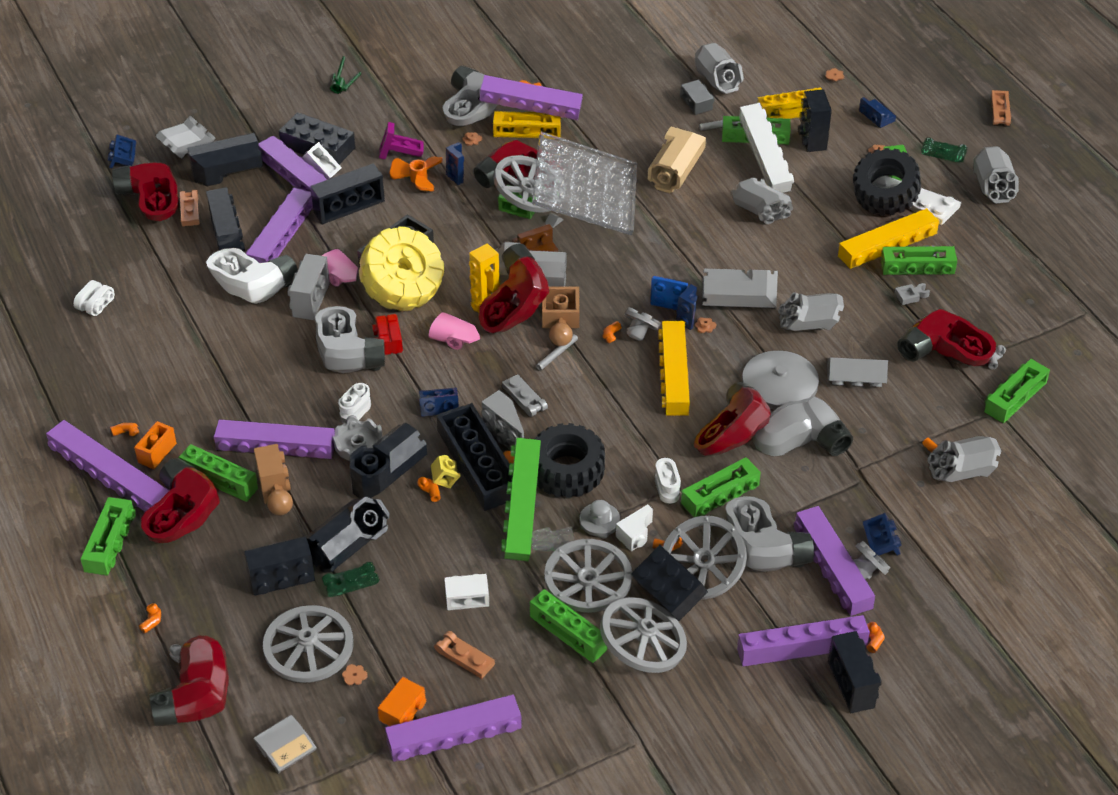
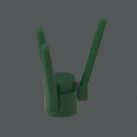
(338, 83)

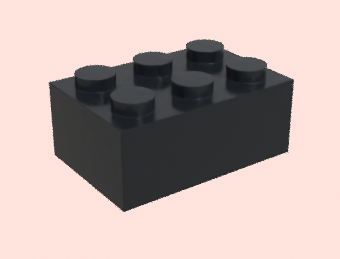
(815, 120)
(279, 566)
(669, 582)
(854, 671)

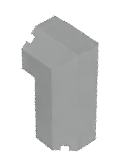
(552, 264)
(739, 288)

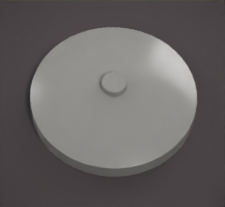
(781, 377)

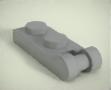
(524, 395)

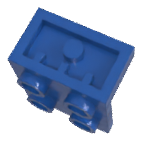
(666, 292)

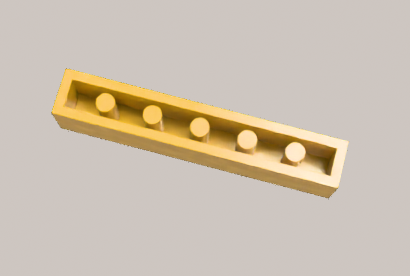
(894, 234)
(674, 368)

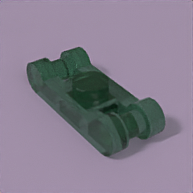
(944, 150)
(350, 580)

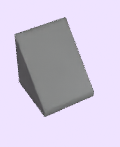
(553, 220)

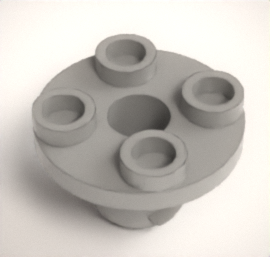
(640, 324)
(599, 519)
(867, 563)

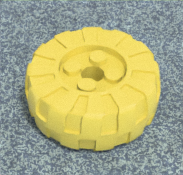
(401, 268)

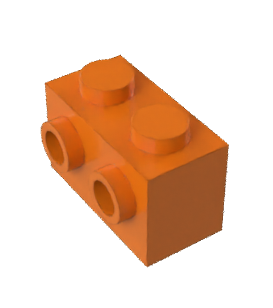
(155, 445)
(402, 703)

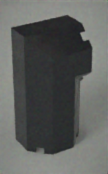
(224, 157)
(386, 460)
(347, 532)

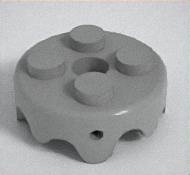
(353, 431)

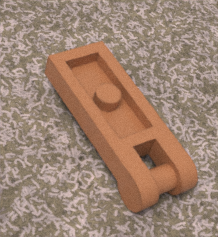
(1000, 108)
(189, 208)
(464, 655)

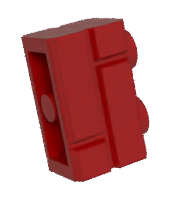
(389, 330)

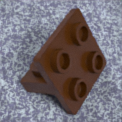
(537, 239)

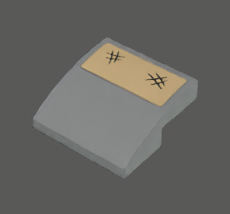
(285, 743)

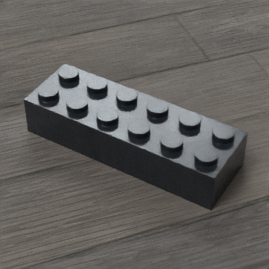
(476, 454)

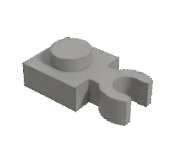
(911, 294)

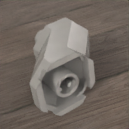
(718, 68)
(185, 135)
(996, 174)
(762, 200)
(810, 311)
(964, 459)

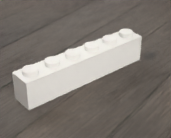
(765, 147)

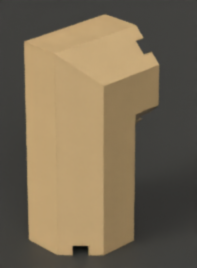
(675, 159)

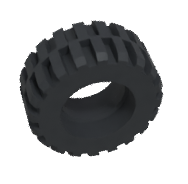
(881, 164)
(574, 478)

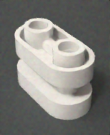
(94, 298)
(355, 401)
(667, 480)

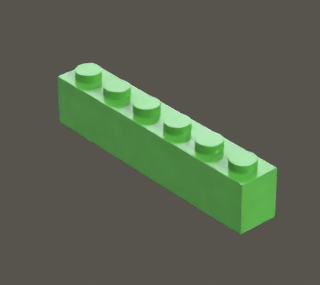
(522, 499)

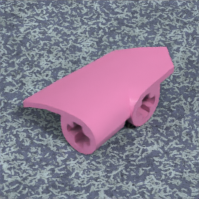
(340, 267)
(453, 331)

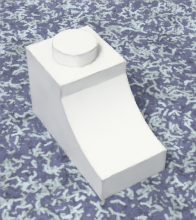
(321, 161)
(633, 529)

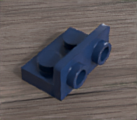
(876, 112)
(121, 151)
(455, 163)
(687, 307)
(438, 401)
(881, 534)

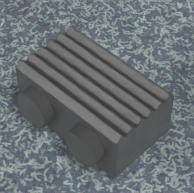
(697, 97)

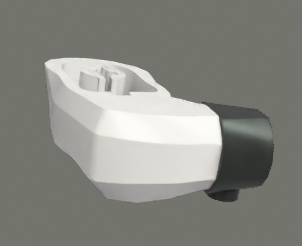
(248, 278)

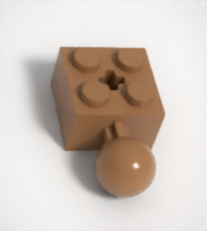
(561, 313)
(272, 479)

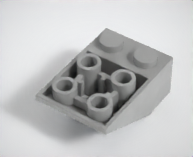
(502, 419)

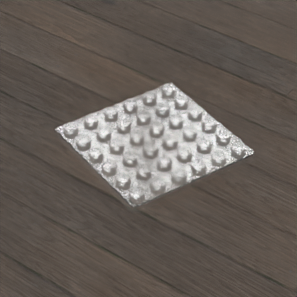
(585, 183)

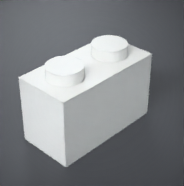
(466, 591)

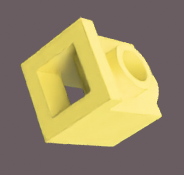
(444, 466)

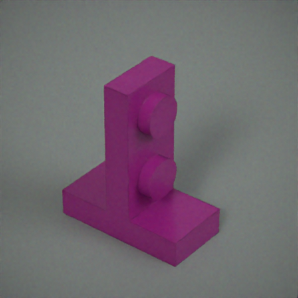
(399, 143)

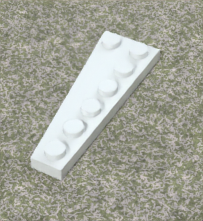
(937, 204)

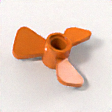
(416, 170)

